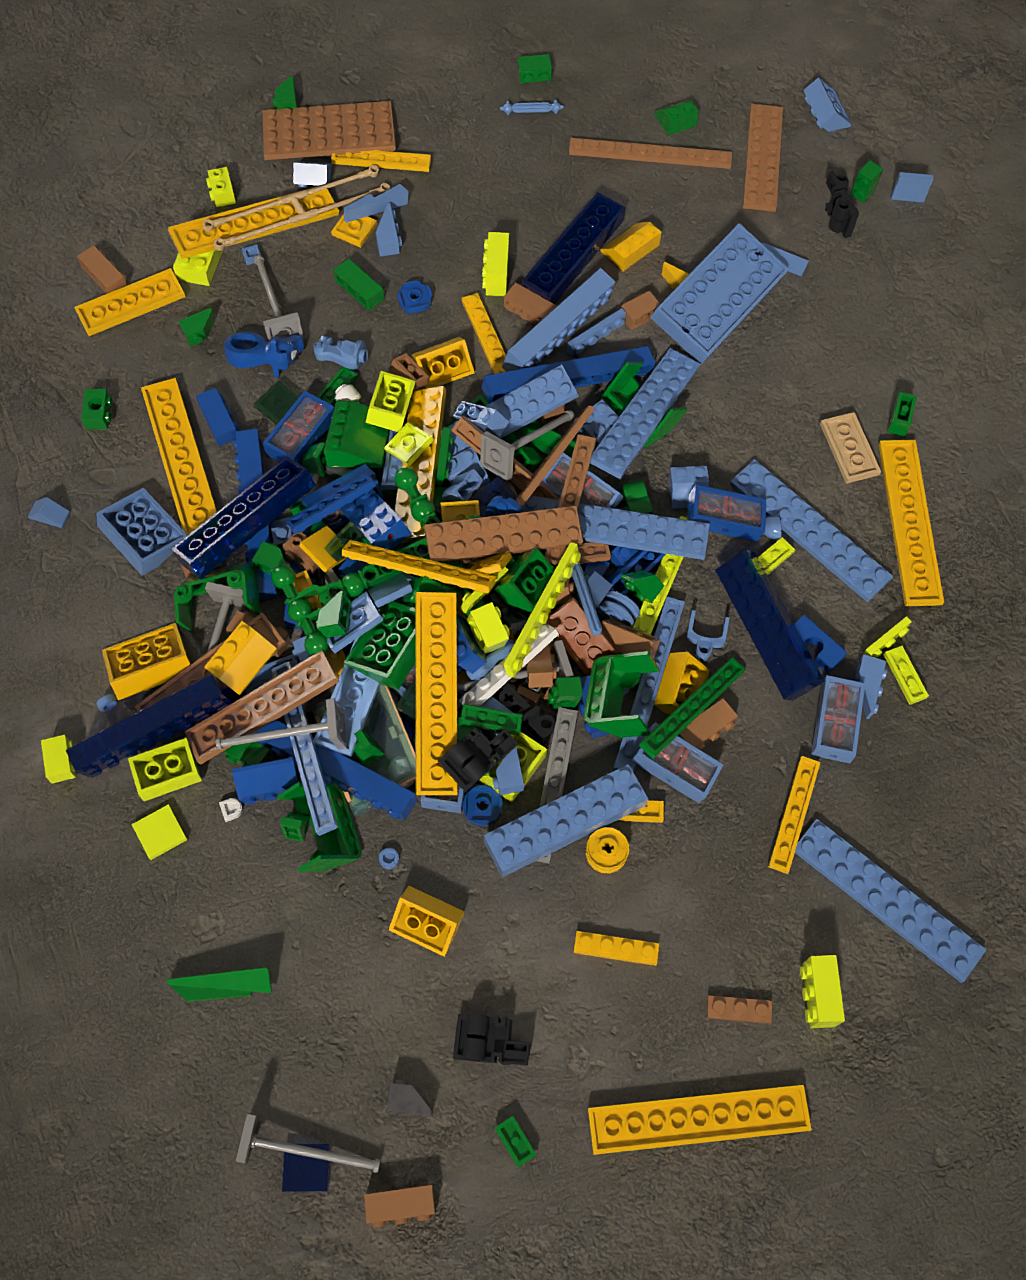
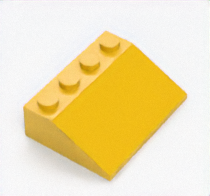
(145, 661)

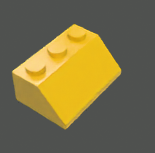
(632, 245)
(444, 362)
(240, 658)
(679, 681)
(426, 920)

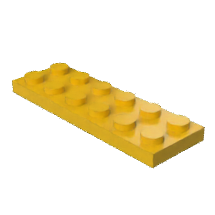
(129, 302)

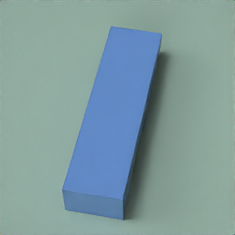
(372, 205)

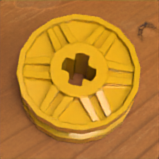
(616, 844)

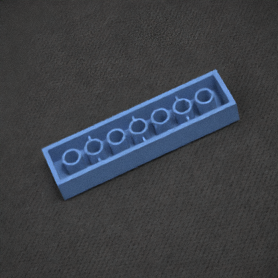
(560, 323)
(565, 820)

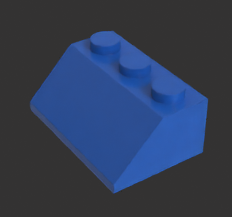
(264, 780)

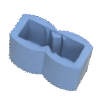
(462, 487)

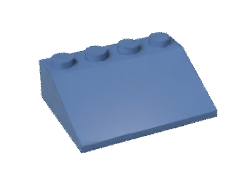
(140, 530)

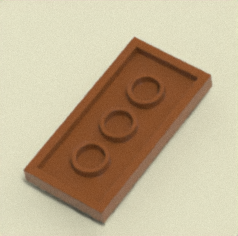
(577, 637)

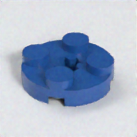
(415, 305)
(499, 506)
(474, 798)

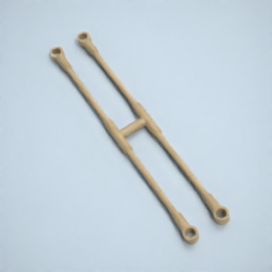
(294, 198)

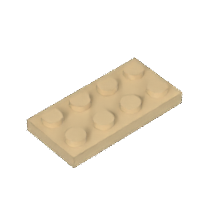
(850, 447)

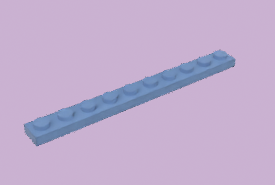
(650, 682)
(309, 767)

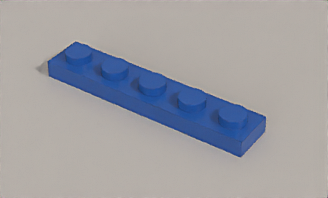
(330, 503)

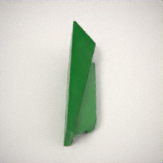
(545, 443)
(223, 985)

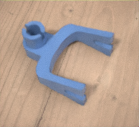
(704, 643)

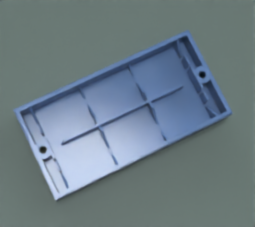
(719, 293)

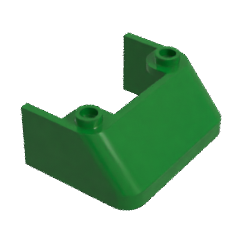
(624, 389)
(235, 576)
(606, 692)
(335, 846)

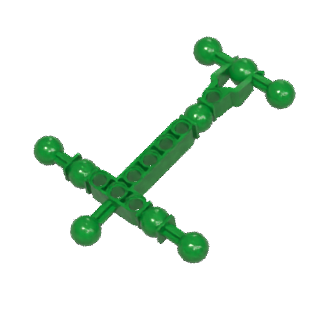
(355, 583)

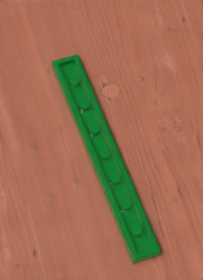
(692, 708)

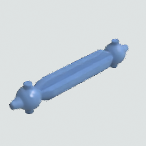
(531, 107)

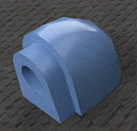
(772, 527)

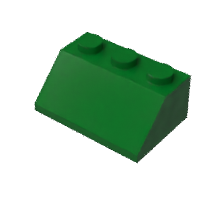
(526, 580)

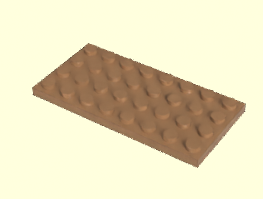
(328, 130)

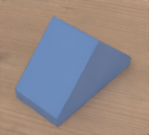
(49, 512)

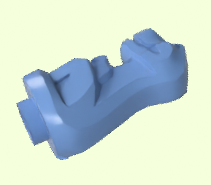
(345, 353)
(493, 659)

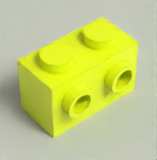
(221, 187)
(56, 760)

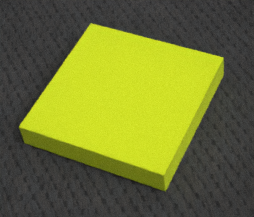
(409, 443)
(159, 832)

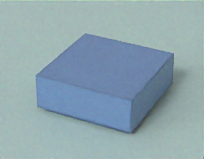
(250, 252)

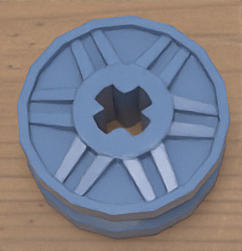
(618, 608)

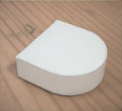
(231, 809)

